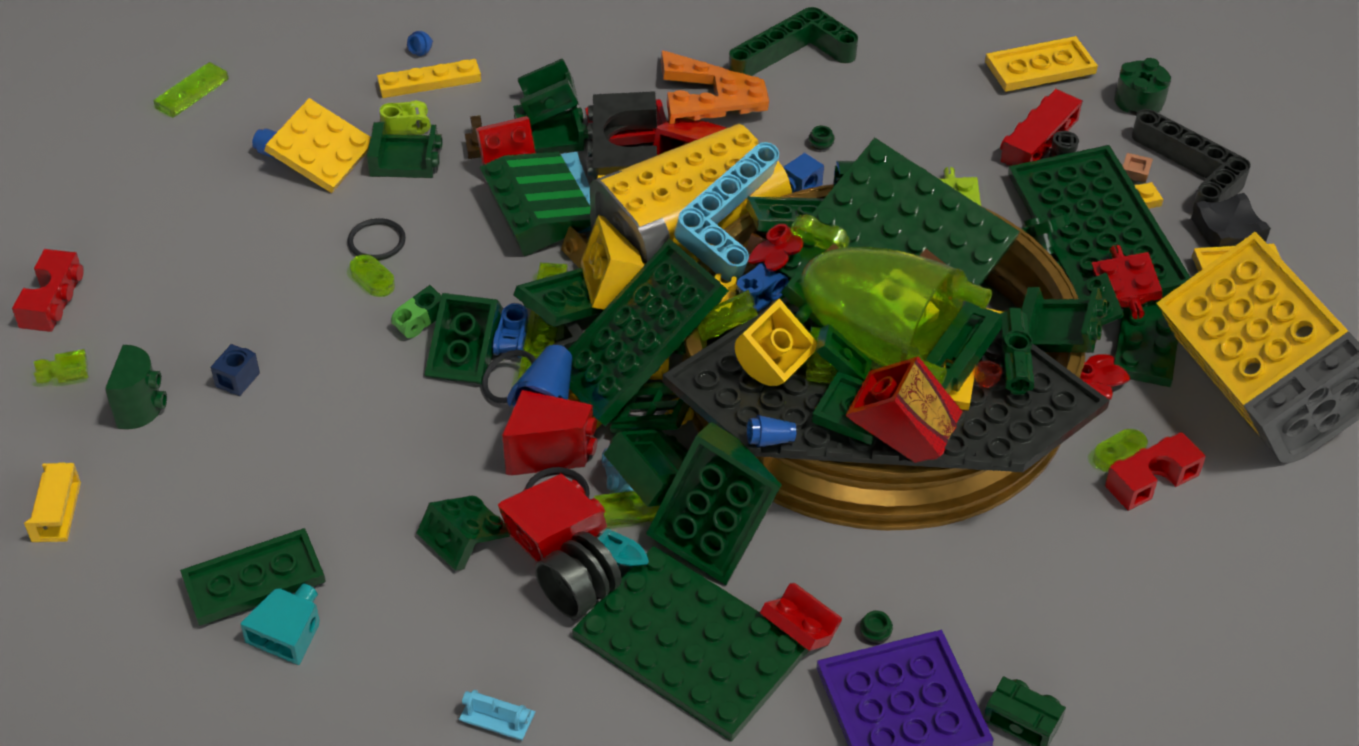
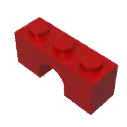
(57, 276)
(1172, 457)

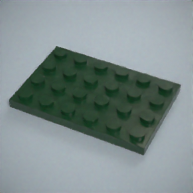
(641, 329)
(691, 643)

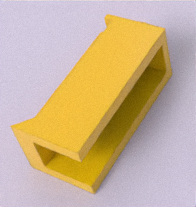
(54, 503)

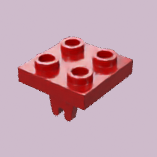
(505, 138)

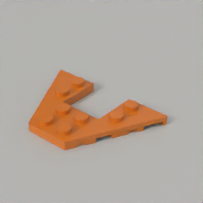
(731, 89)

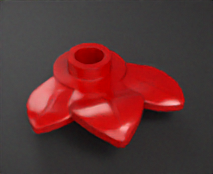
(777, 248)
(1103, 374)

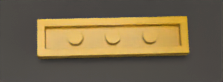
(429, 78)

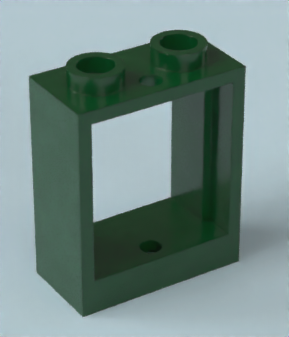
(645, 463)

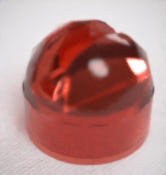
(987, 374)

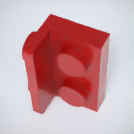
(802, 617)

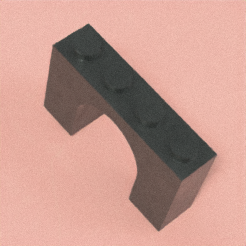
(614, 114)

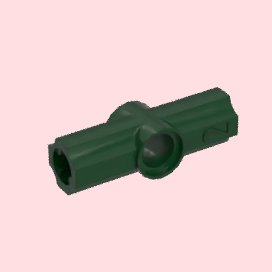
(1016, 352)

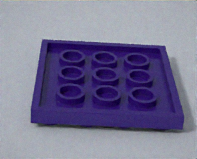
(903, 695)

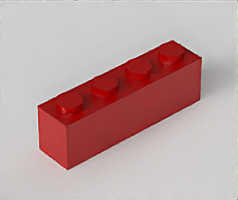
(1034, 135)

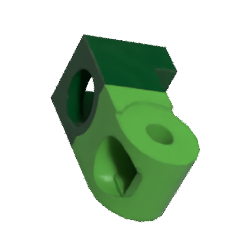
(417, 312)

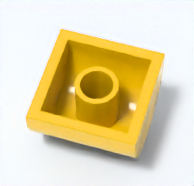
(774, 346)

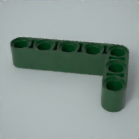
(792, 34)

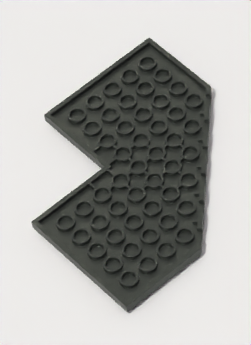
(995, 434)

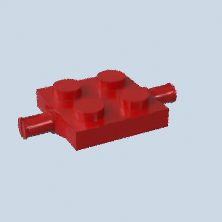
(1131, 278)

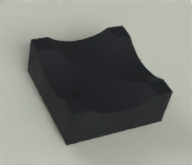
(1228, 221)

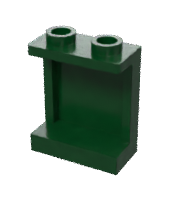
(547, 91)
(559, 132)
(403, 154)
(1064, 323)

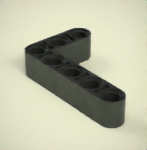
(1222, 168)

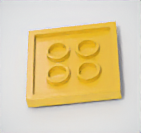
(319, 145)

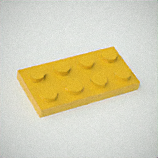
(1040, 63)

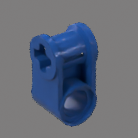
(763, 285)
(511, 329)

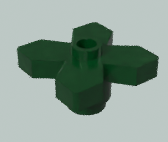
(1042, 230)

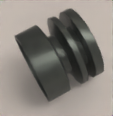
(578, 574)

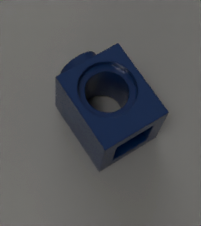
(235, 369)

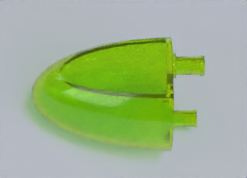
(888, 300)

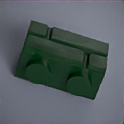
(1024, 712)

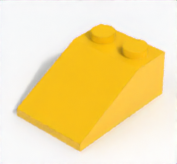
(608, 263)

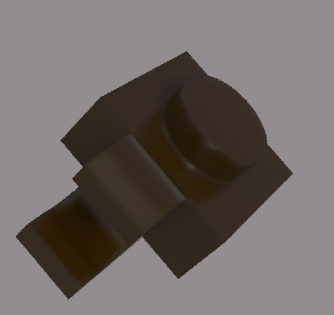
(471, 138)

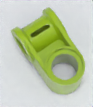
(402, 118)

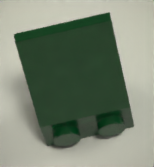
(463, 338)

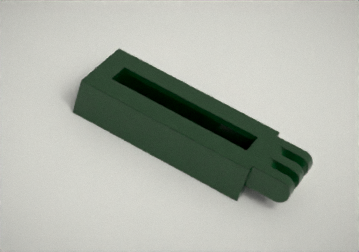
(965, 343)

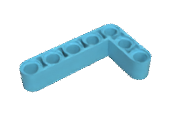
(740, 183)

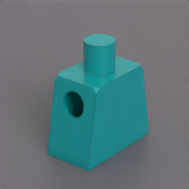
(283, 623)

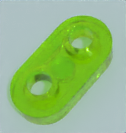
(818, 233)
(372, 275)
(1122, 446)

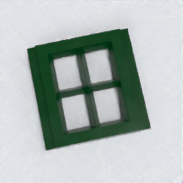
(658, 390)

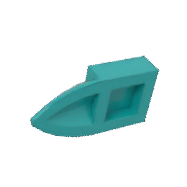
(623, 549)

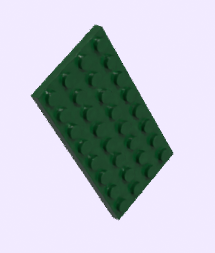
(1101, 210)

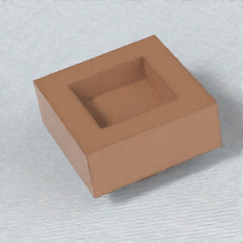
(1137, 167)

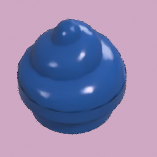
(419, 43)

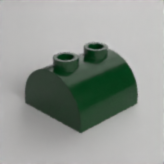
(134, 389)

